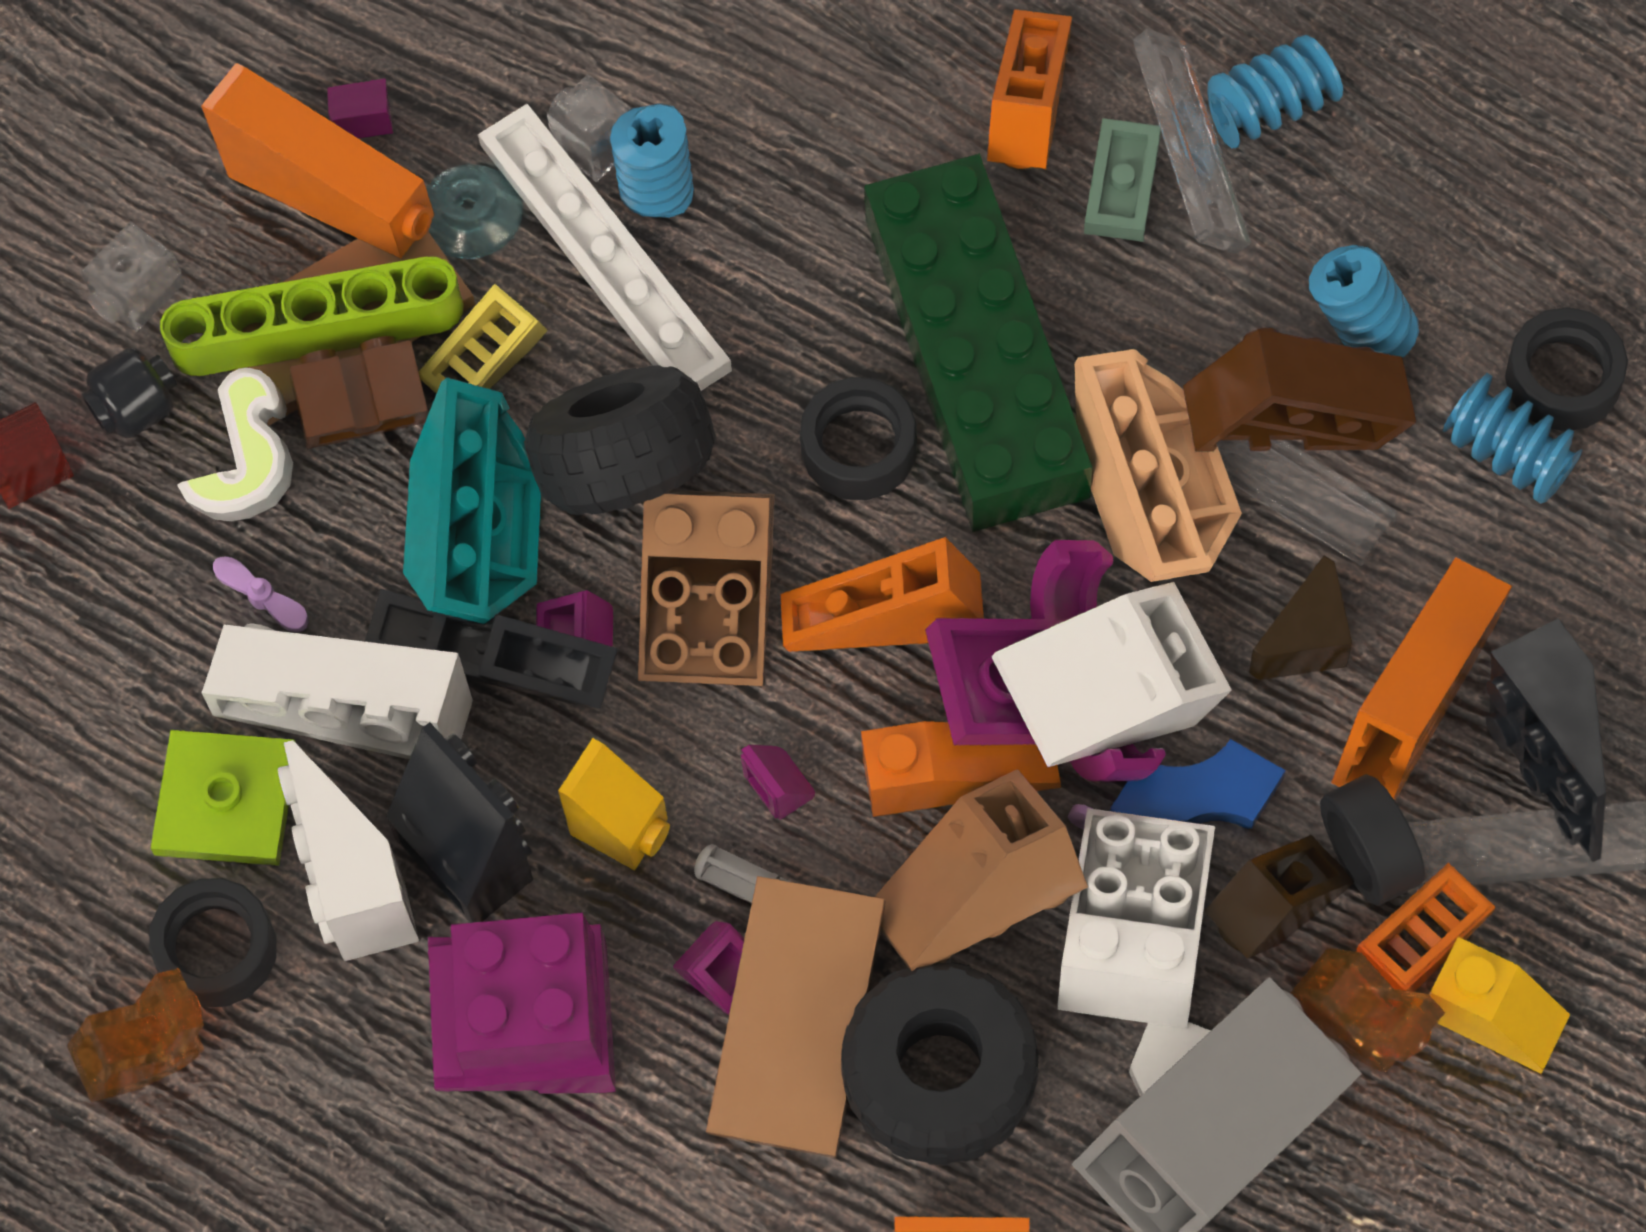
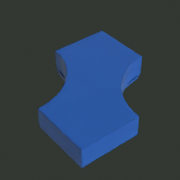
(1226, 788)

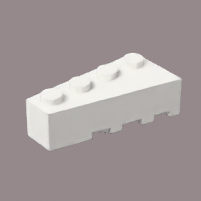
(336, 688)

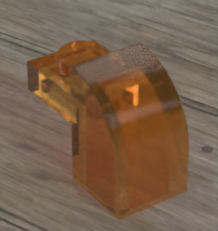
(1363, 1011)
(141, 1041)

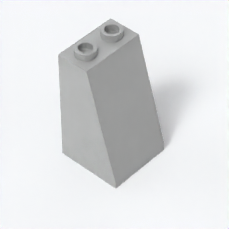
(1218, 1115)

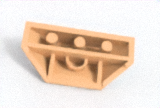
(1155, 494)

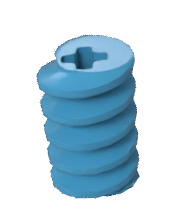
(1271, 85)
(652, 161)
(1363, 301)
(1512, 439)

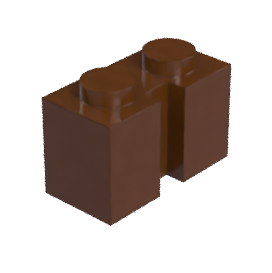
(358, 392)

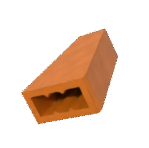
(314, 164)
(1422, 678)

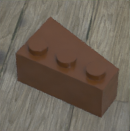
(1299, 391)

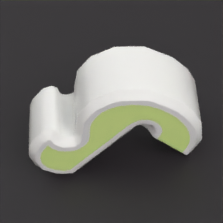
(259, 453)

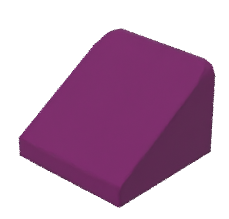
(361, 108)
(578, 615)
(775, 779)
(713, 963)

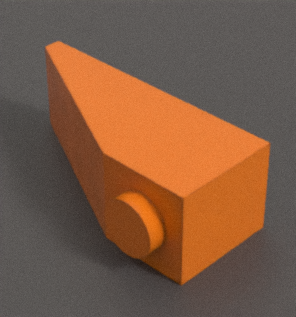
(1028, 89)
(883, 601)
(922, 768)

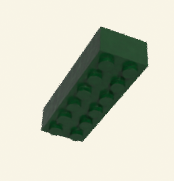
(977, 343)

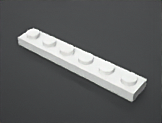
(602, 248)

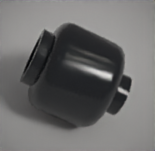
(129, 392)

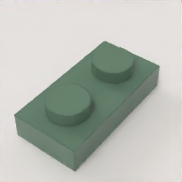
(1122, 179)

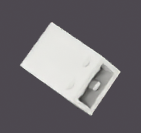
(1113, 675)
(349, 863)
(1138, 920)

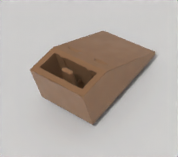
(705, 587)
(980, 872)

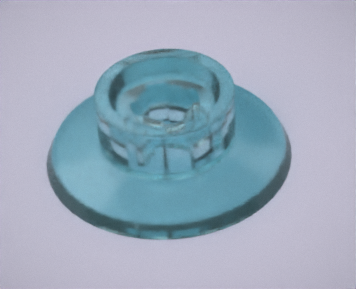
(480, 229)

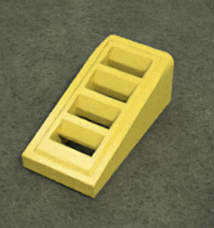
(481, 320)

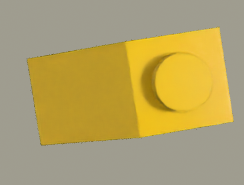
(613, 807)
(1498, 1005)

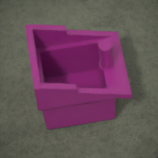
(522, 1006)

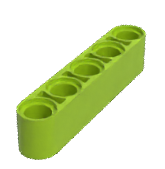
(285, 304)

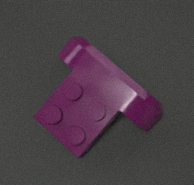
(972, 688)

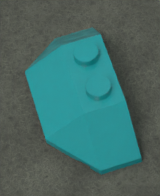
(471, 506)

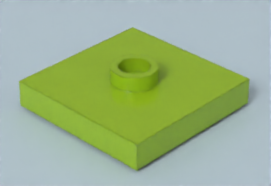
(221, 799)

